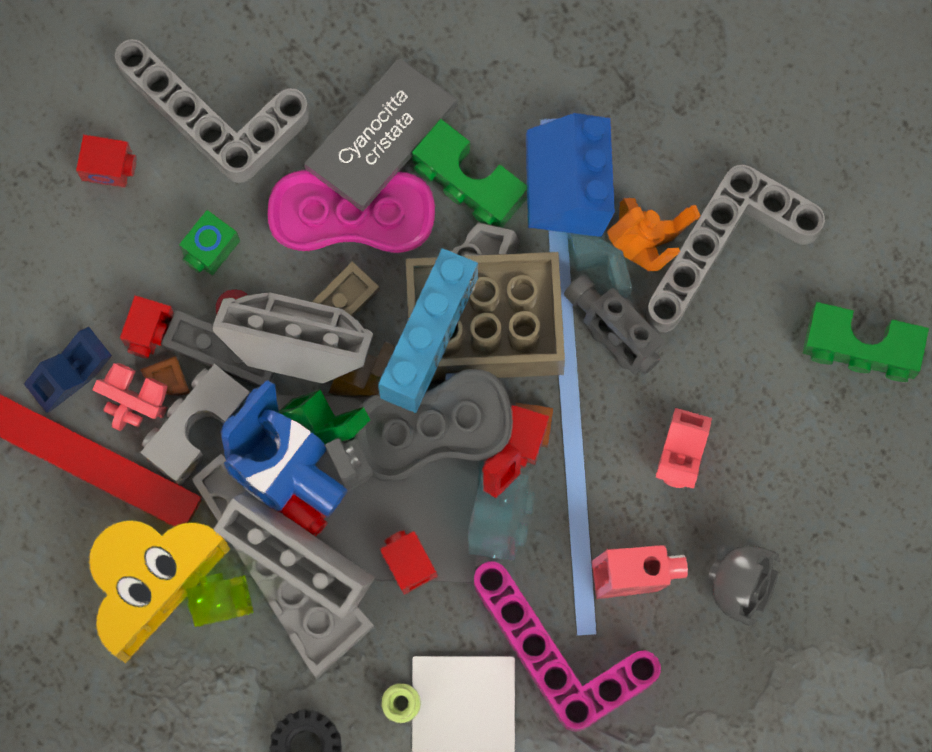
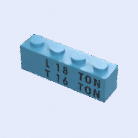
(428, 330)

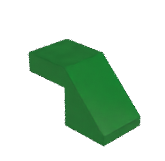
(316, 416)

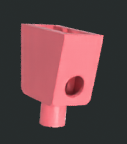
(623, 573)

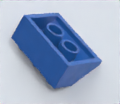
(570, 175)

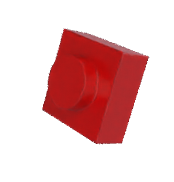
(501, 470)

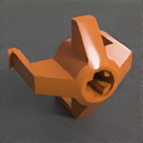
(641, 232)

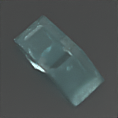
(594, 252)

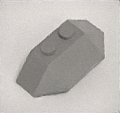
(292, 336)

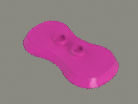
(311, 215)

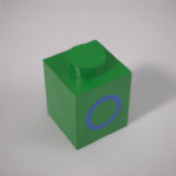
(208, 244)

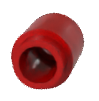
(304, 515)

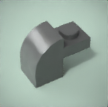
(345, 463)

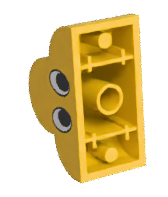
(147, 577)

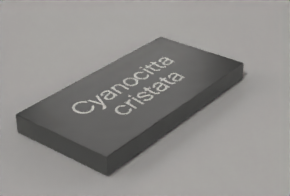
(380, 134)

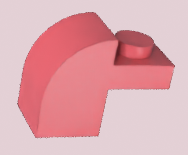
(683, 449)

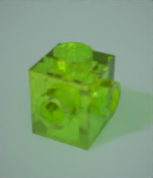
(219, 599)

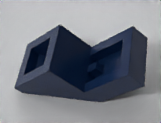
(67, 372)

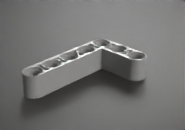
(205, 119)
(717, 235)

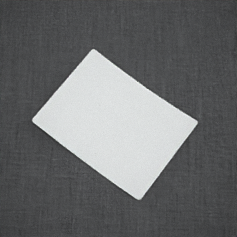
(464, 704)

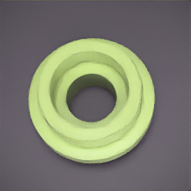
(389, 706)

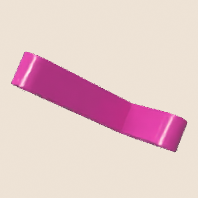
(552, 658)

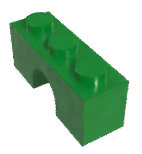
(491, 198)
(832, 339)

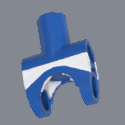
(289, 470)

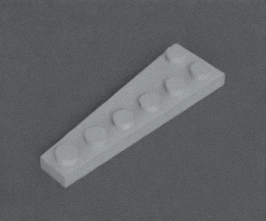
(314, 629)

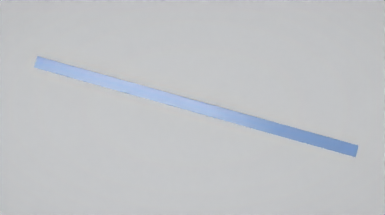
(574, 451)

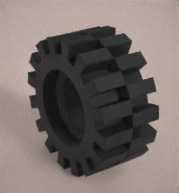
(305, 721)

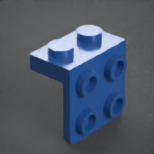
(243, 432)

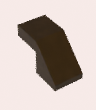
(366, 378)

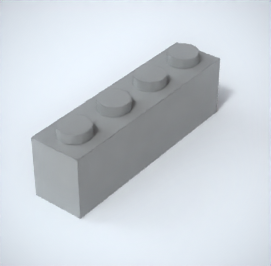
(294, 554)

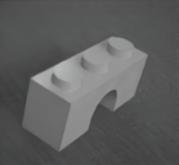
(169, 447)

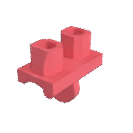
(116, 387)

